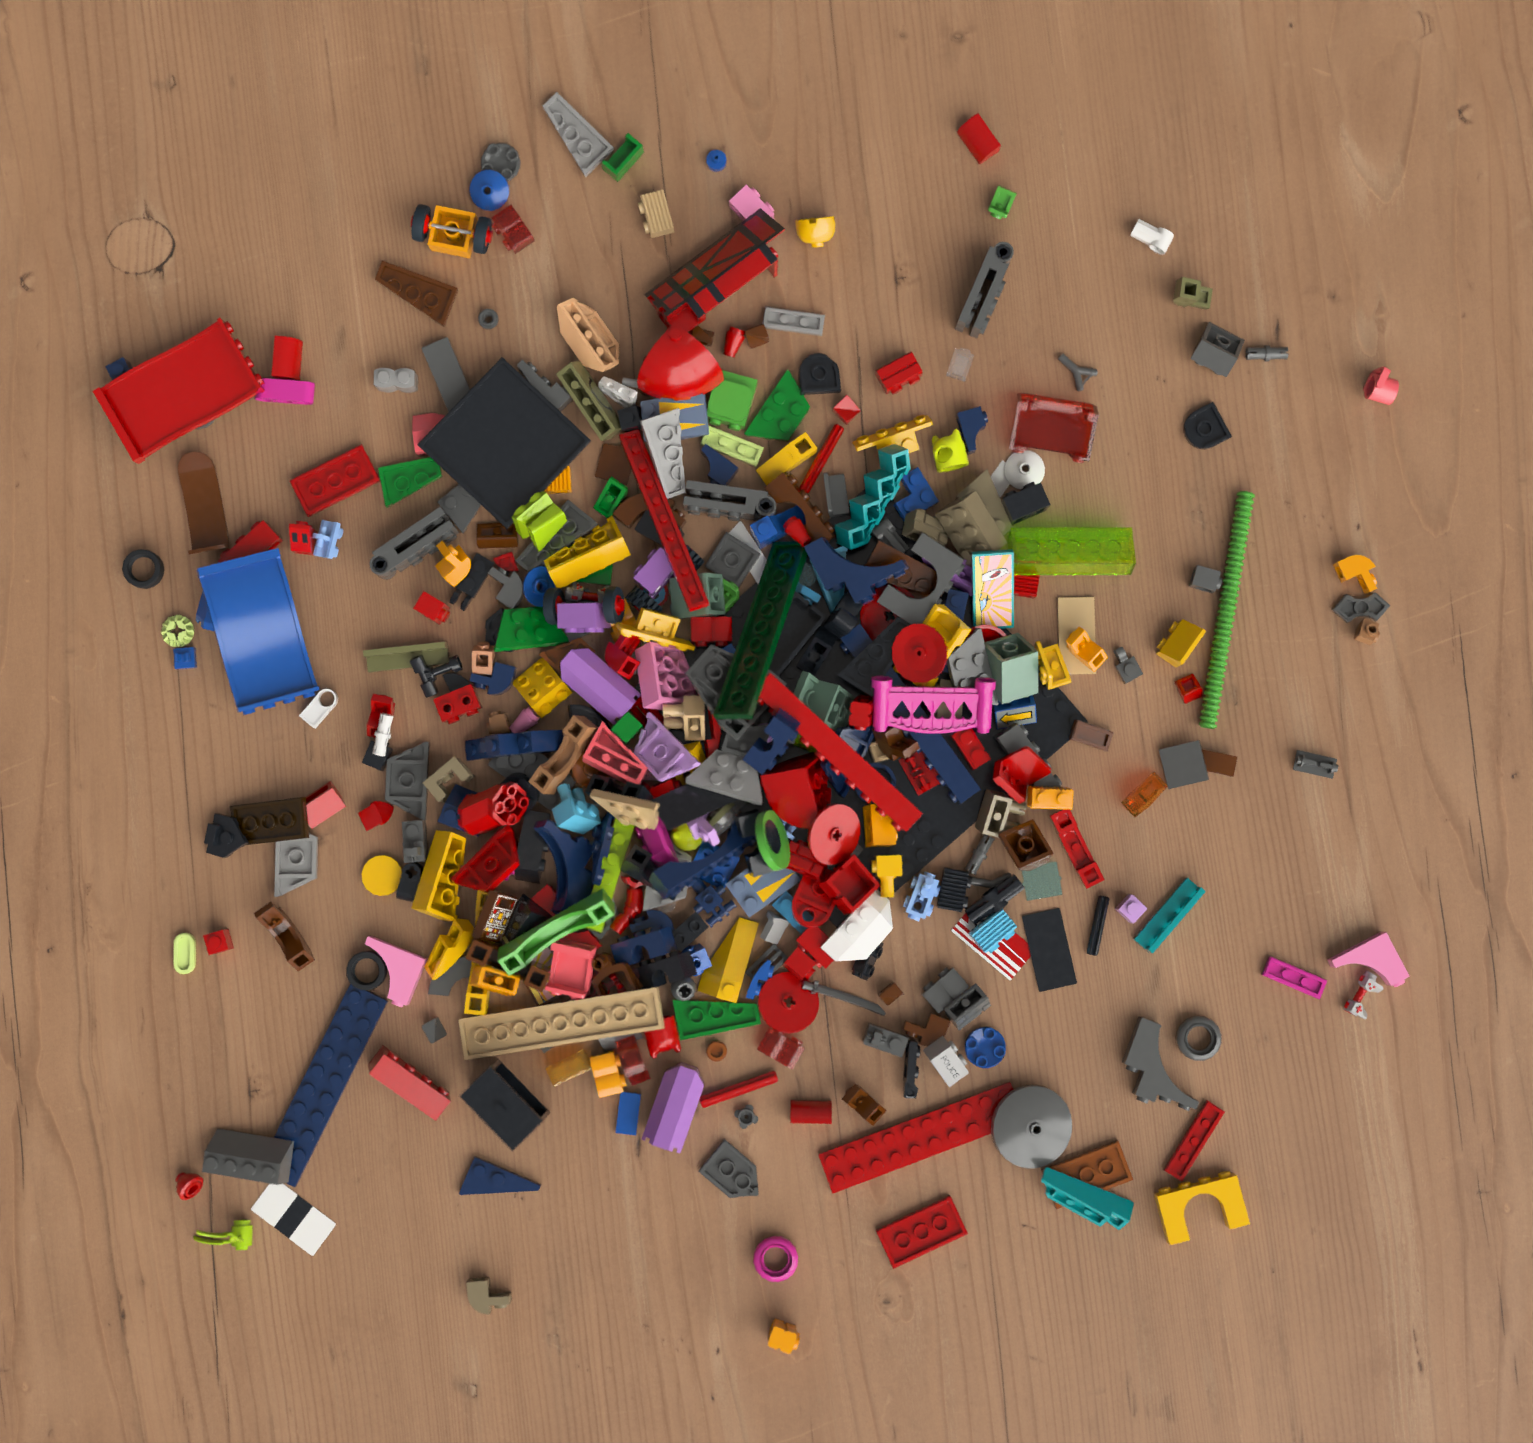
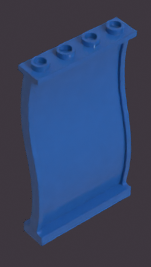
(257, 631)

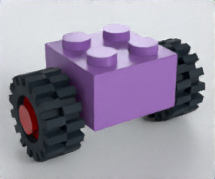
(653, 578)

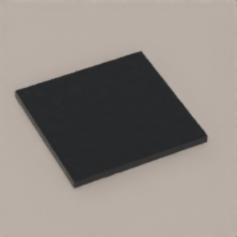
(504, 442)

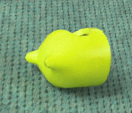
(949, 452)
(683, 839)

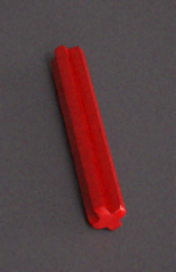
(822, 458)
(738, 1089)

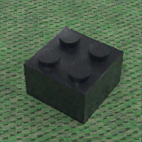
(1025, 503)

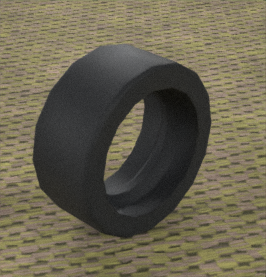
(132, 557)
(350, 970)

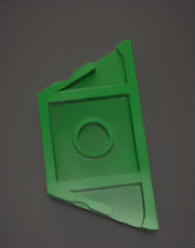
(780, 412)
(526, 629)

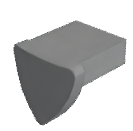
(774, 928)

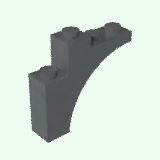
(556, 394)
(1153, 1080)

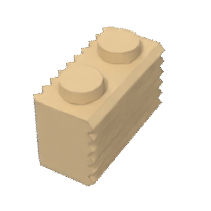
(657, 214)

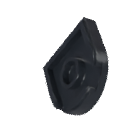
(819, 375)
(1206, 427)

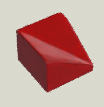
(846, 409)

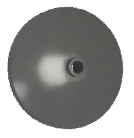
(1019, 1114)

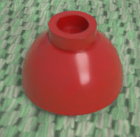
(188, 1185)

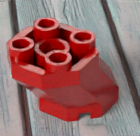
(492, 808)

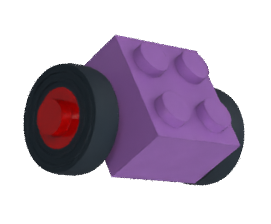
(583, 616)

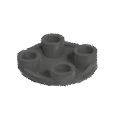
(502, 159)

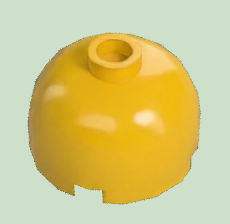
(815, 230)

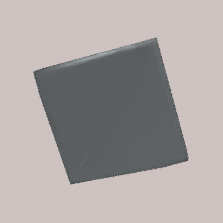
(434, 1030)

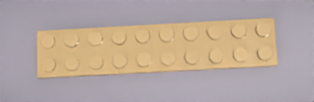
(561, 1023)

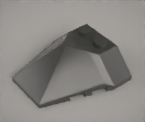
(708, 679)

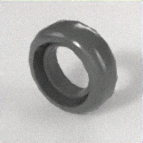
(1215, 1038)

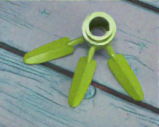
(240, 1235)

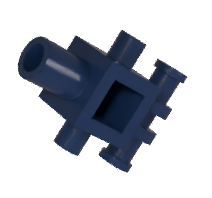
(708, 899)

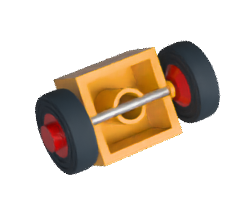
(452, 230)

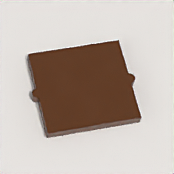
(613, 463)

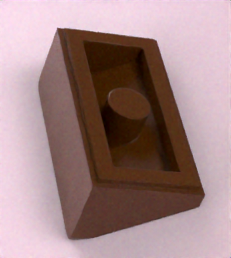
(496, 536)

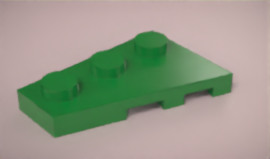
(407, 478)

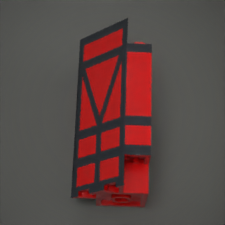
(717, 272)

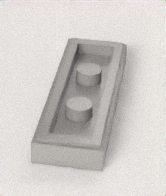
(793, 321)

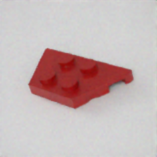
(490, 864)

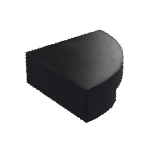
(455, 681)

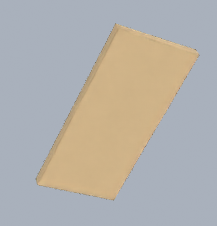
(1072, 614)

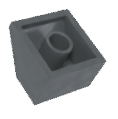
(1217, 349)

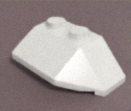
(861, 930)

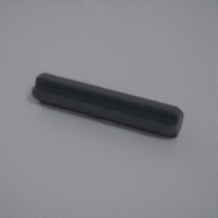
(1098, 925)

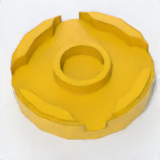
(381, 875)

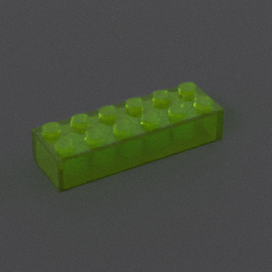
(1072, 550)

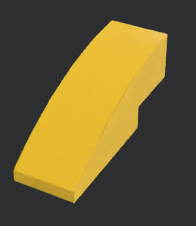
(449, 948)

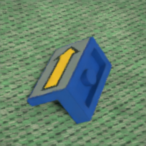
(1018, 711)

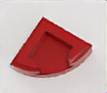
(506, 562)

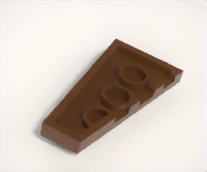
(422, 292)

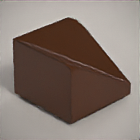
(703, 336)
(756, 336)
(890, 993)

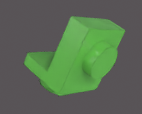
(1001, 202)
(731, 594)

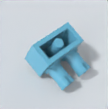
(574, 811)

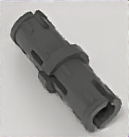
(1267, 353)
(979, 854)

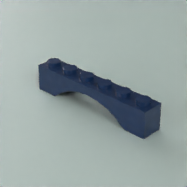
(675, 875)

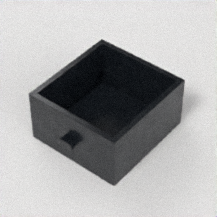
(505, 1104)

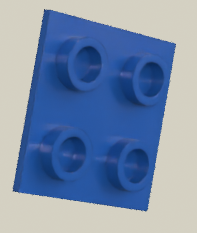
(719, 875)

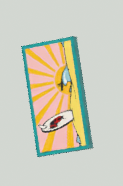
(993, 588)

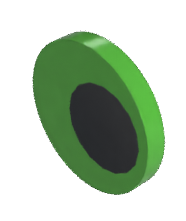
(772, 840)

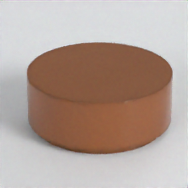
(716, 1051)

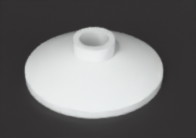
(1015, 474)

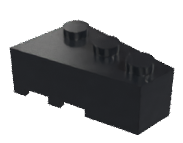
(531, 849)

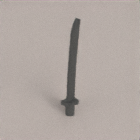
(815, 988)

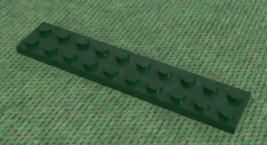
(761, 631)

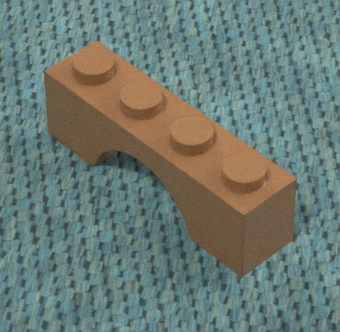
(553, 772)

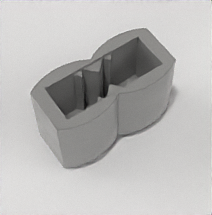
(401, 379)

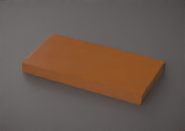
(1100, 1167)

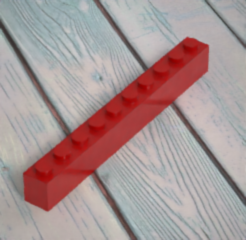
(841, 756)

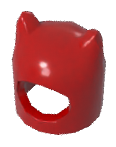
(663, 1039)

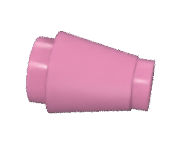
(525, 720)

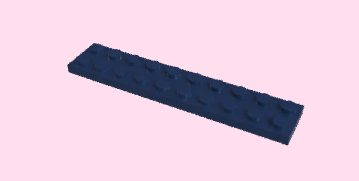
(329, 1075)

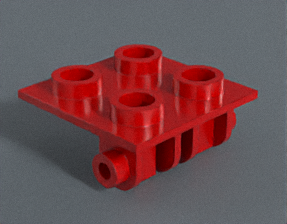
(918, 773)

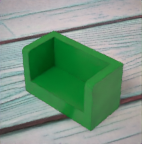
(623, 158)
(627, 728)

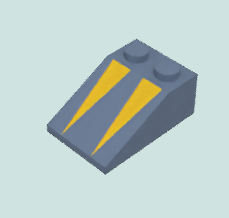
(692, 415)
(759, 891)

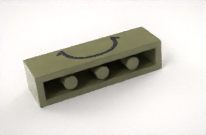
(590, 400)

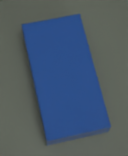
(628, 1113)

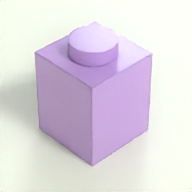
(1131, 908)

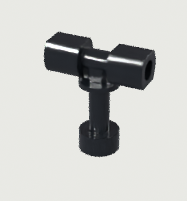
(428, 673)

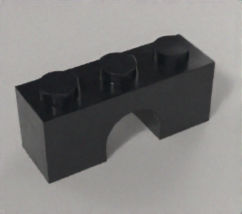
(608, 785)
(745, 826)
(640, 866)
(677, 967)

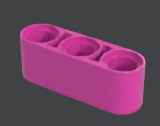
(287, 391)

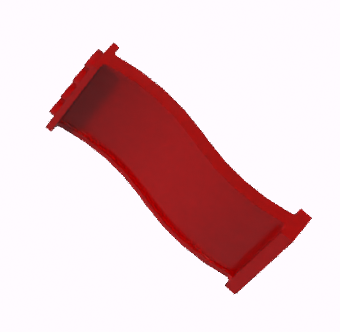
(179, 390)

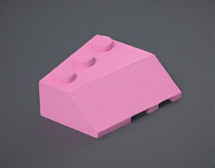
(662, 675)

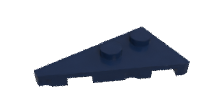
(600, 847)

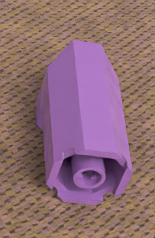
(597, 683)
(674, 1107)

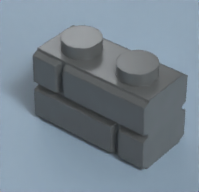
(967, 1007)

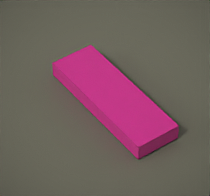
(1294, 977)

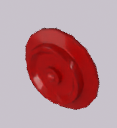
(919, 653)

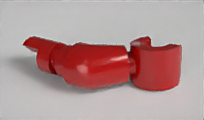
(633, 905)

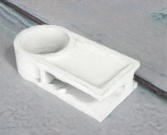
(315, 711)

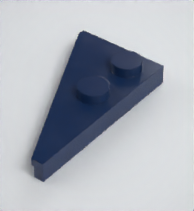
(489, 1178)

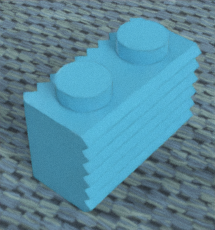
(992, 931)

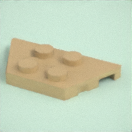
(628, 809)

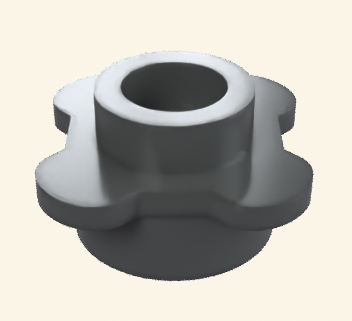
(752, 1118)

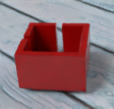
(849, 884)

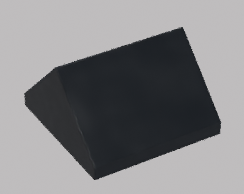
(525, 917)

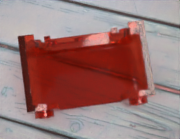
(1053, 426)

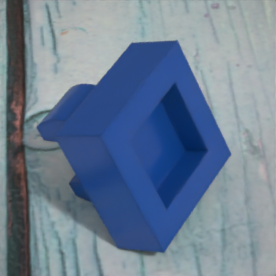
(185, 658)

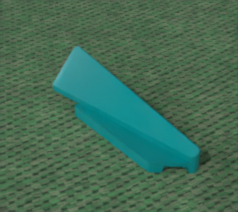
(1087, 1200)

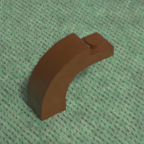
(635, 507)
(286, 934)

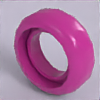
(763, 1270)

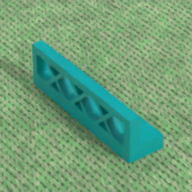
(1169, 915)

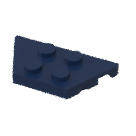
(857, 740)

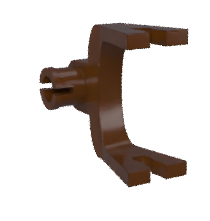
(608, 967)

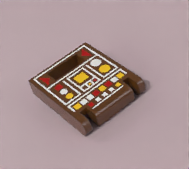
(494, 918)

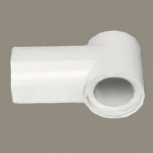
(1156, 238)

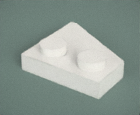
(619, 393)

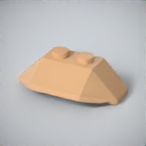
(587, 335)

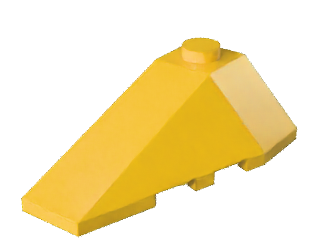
(730, 962)

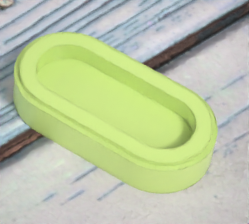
(184, 953)

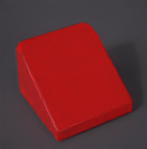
(1189, 688)

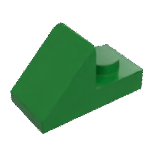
(611, 497)

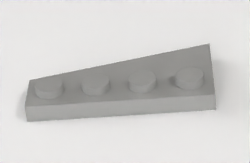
(578, 135)
(664, 443)

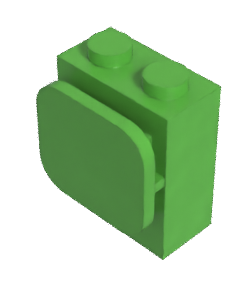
(732, 401)

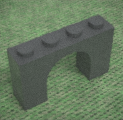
(946, 565)

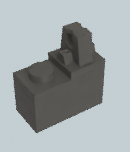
(415, 841)
(885, 1040)

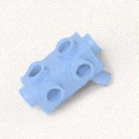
(924, 889)

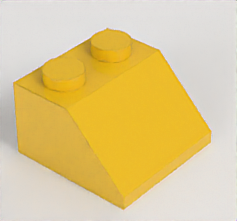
(1180, 642)

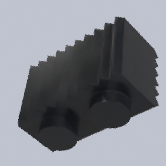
(954, 889)

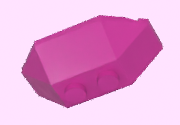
(657, 843)

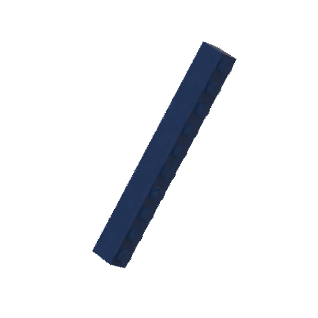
(933, 746)

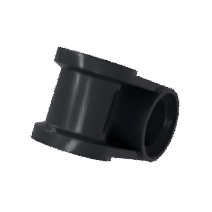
(408, 884)

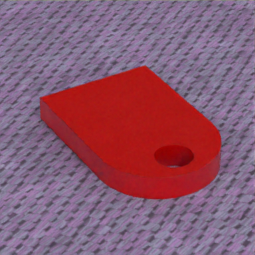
(812, 898)

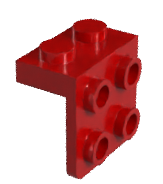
(1019, 771)

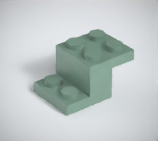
(825, 699)

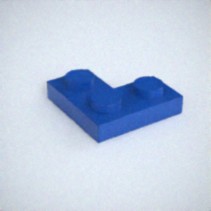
(920, 494)

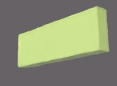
(733, 446)

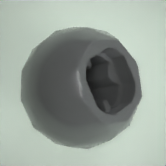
(683, 989)

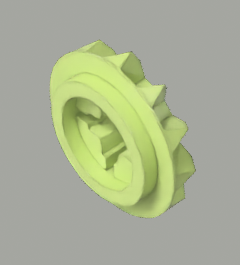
(184, 636)

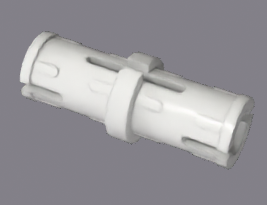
(382, 734)

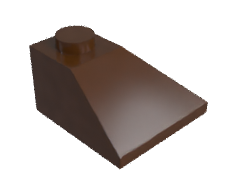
(1026, 846)

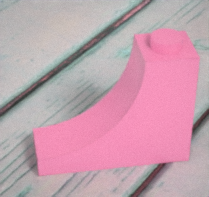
(1376, 954)
(403, 967)

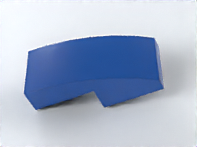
(763, 973)

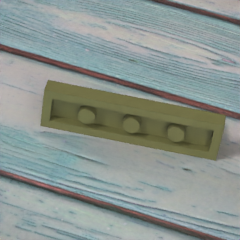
(399, 657)

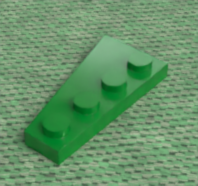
(713, 1017)

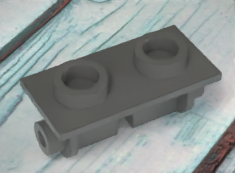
(1315, 764)

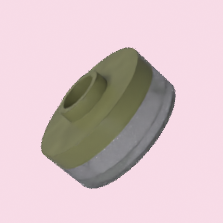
(723, 818)

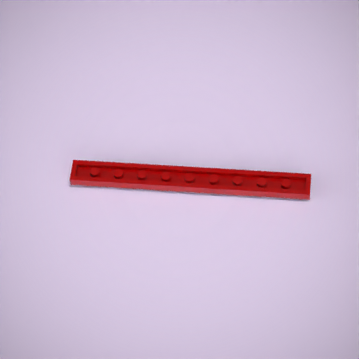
(664, 520)

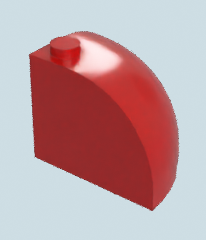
(678, 367)
(797, 789)

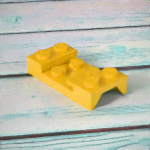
(950, 627)

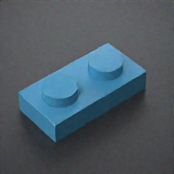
(783, 906)

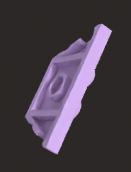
(663, 751)

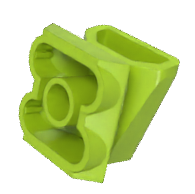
(539, 520)

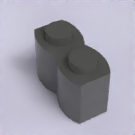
(945, 989)

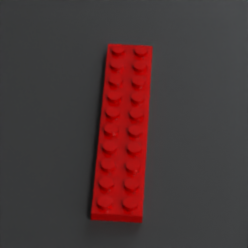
(912, 1140)

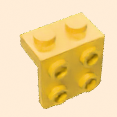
(1052, 666)
(541, 687)

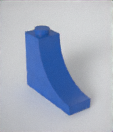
(771, 527)

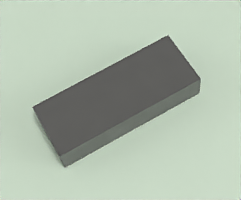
(446, 371)

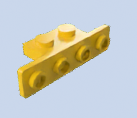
(901, 435)
(656, 627)

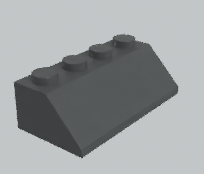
(249, 1157)

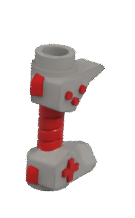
(577, 593)
(1367, 983)

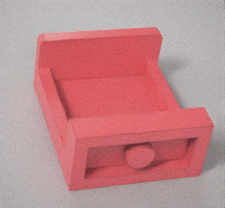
(571, 969)

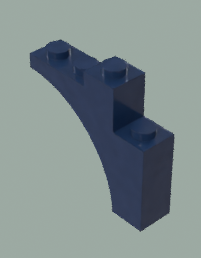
(860, 580)
(513, 744)
(570, 859)

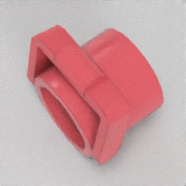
(1380, 386)

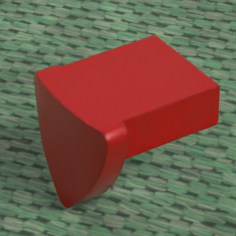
(376, 814)

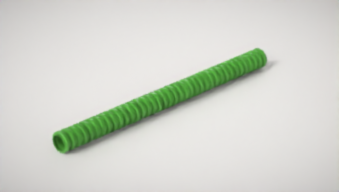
(1227, 608)

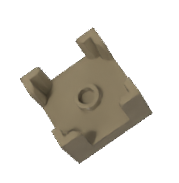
(444, 774)

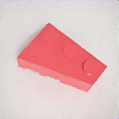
(613, 757)

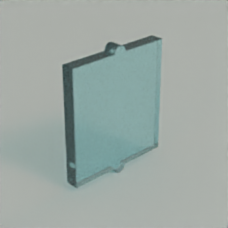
(1042, 882)

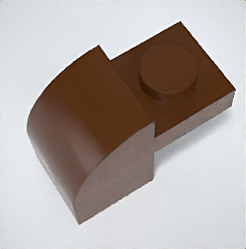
(894, 744)
(934, 1029)
(863, 1104)

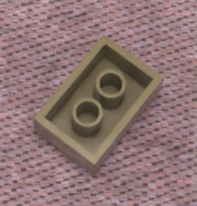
(970, 526)

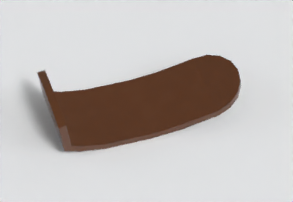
(203, 503)

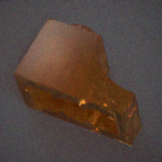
(1144, 794)

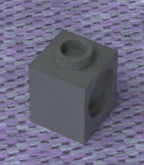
(1205, 579)

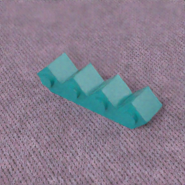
(880, 488)

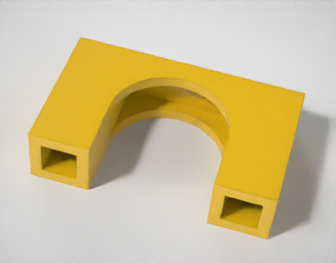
(1172, 1204)

